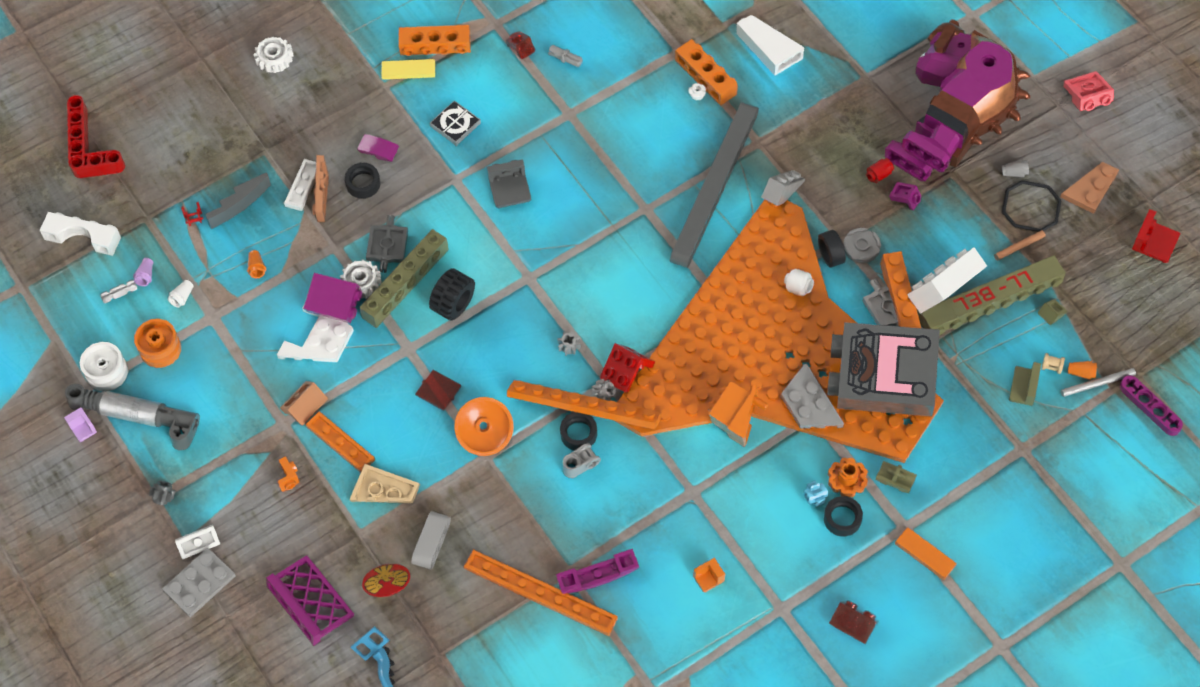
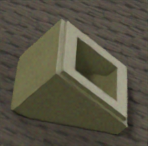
(1052, 311)

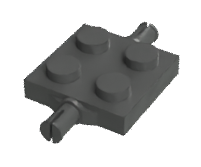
(387, 243)

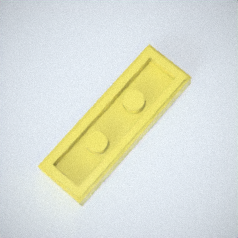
(408, 69)

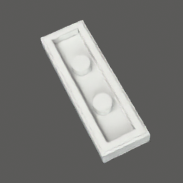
(301, 186)

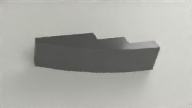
(244, 196)

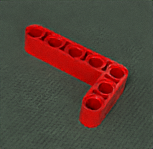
(78, 146)

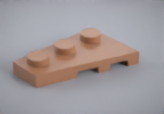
(1091, 188)
(321, 189)

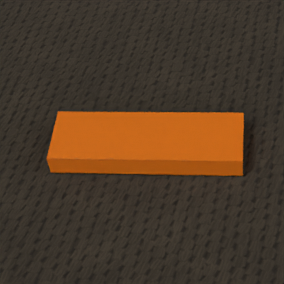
(925, 553)

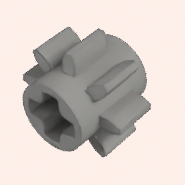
(569, 343)
(603, 390)

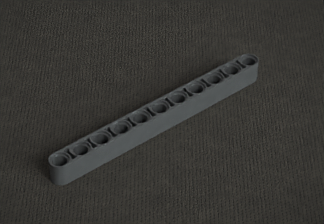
(714, 185)

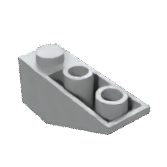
(782, 187)

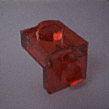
(521, 43)

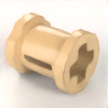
(1053, 363)

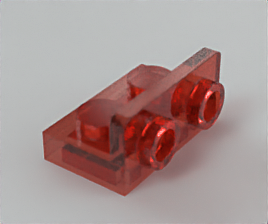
(853, 621)

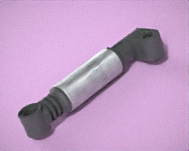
(138, 411)

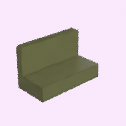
(1025, 384)

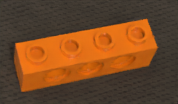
(434, 40)
(697, 63)

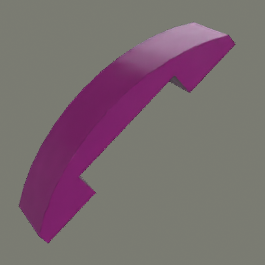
(598, 574)

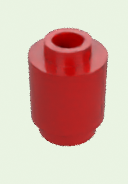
(879, 170)

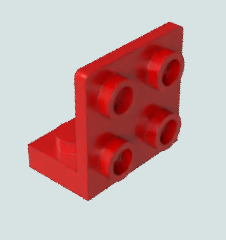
(1155, 239)
(623, 366)

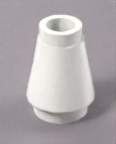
(180, 294)

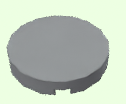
(862, 245)

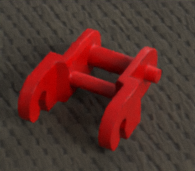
(186, 215)

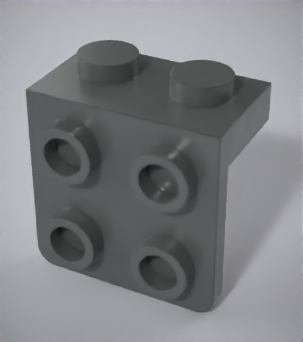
(508, 183)

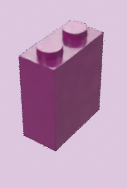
(332, 298)

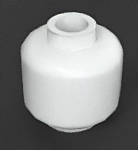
(799, 282)

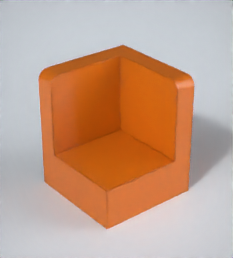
(709, 575)

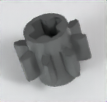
(162, 492)

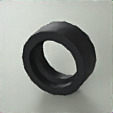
(362, 192)
(831, 248)
(576, 417)
(843, 501)

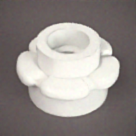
(697, 95)

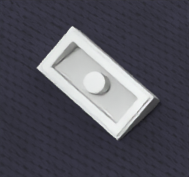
(197, 541)

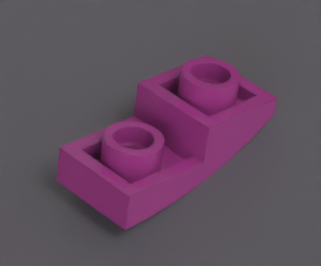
(379, 147)

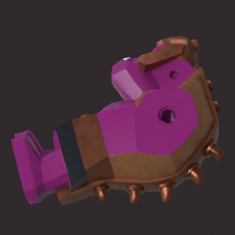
(975, 97)

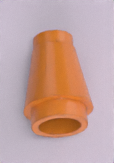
(256, 266)
(1083, 369)

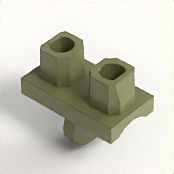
(896, 477)

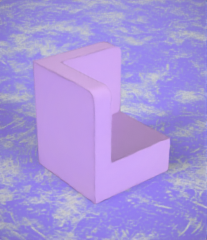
(80, 424)

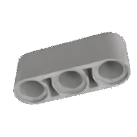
(431, 540)

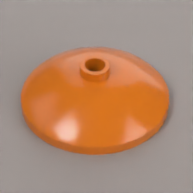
(487, 440)

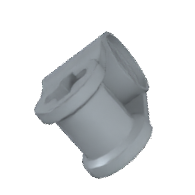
(582, 458)

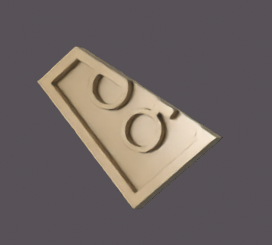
(383, 487)

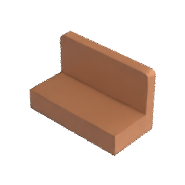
(304, 402)

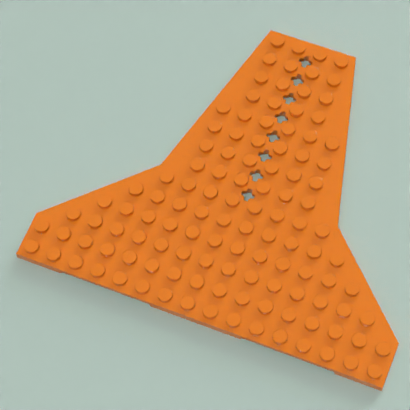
(741, 334)

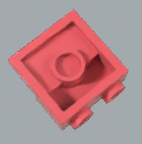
(1089, 91)

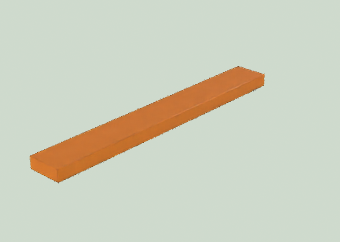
(541, 592)

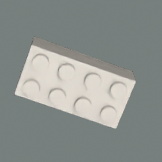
(946, 279)

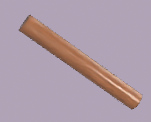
(1019, 245)

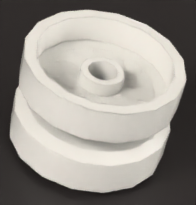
(104, 366)

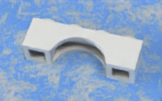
(61, 227)

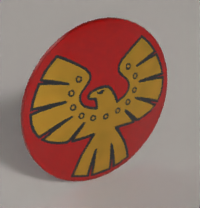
(386, 580)

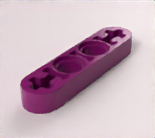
(1154, 402)

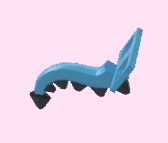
(380, 655)

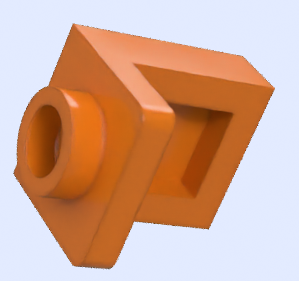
(291, 478)

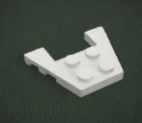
(324, 342)

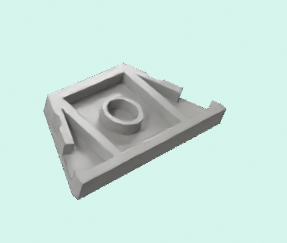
(809, 402)

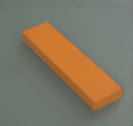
(339, 441)

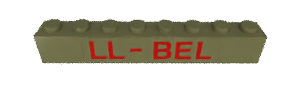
(993, 295)

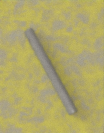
(1097, 382)

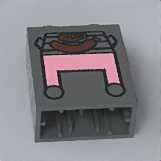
(885, 369)

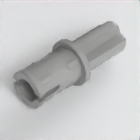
(565, 56)

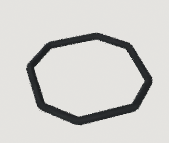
(1037, 185)

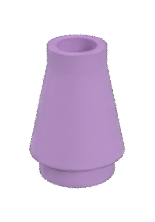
(143, 274)

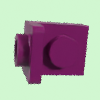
(906, 194)

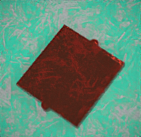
(438, 390)

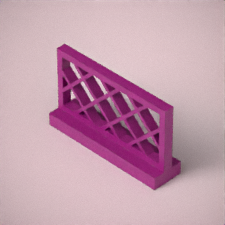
(293, 605)

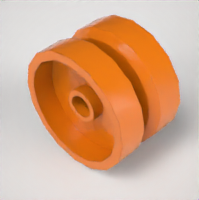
(157, 343)

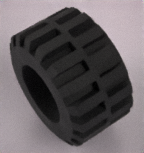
(452, 294)

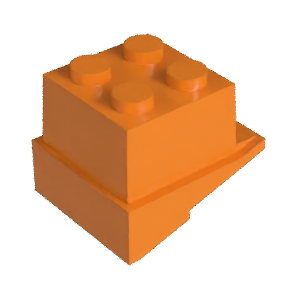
(734, 411)

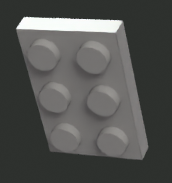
(199, 582)

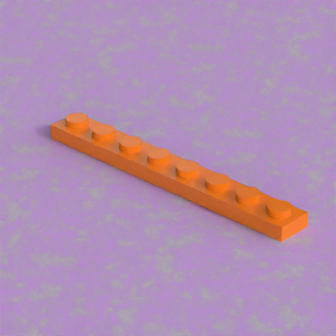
(584, 404)

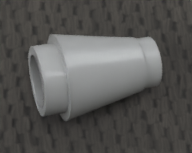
(1016, 169)

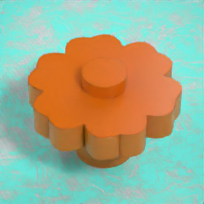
(847, 477)

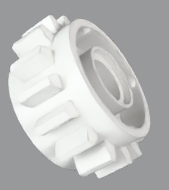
(273, 54)
(364, 270)

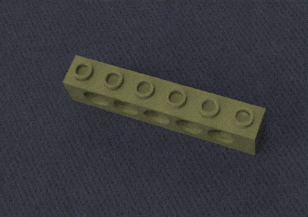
(404, 278)

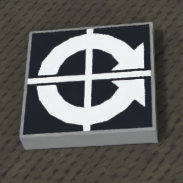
(455, 123)

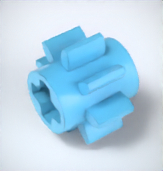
(815, 493)

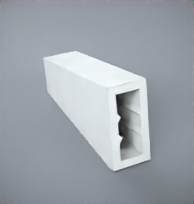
(769, 45)

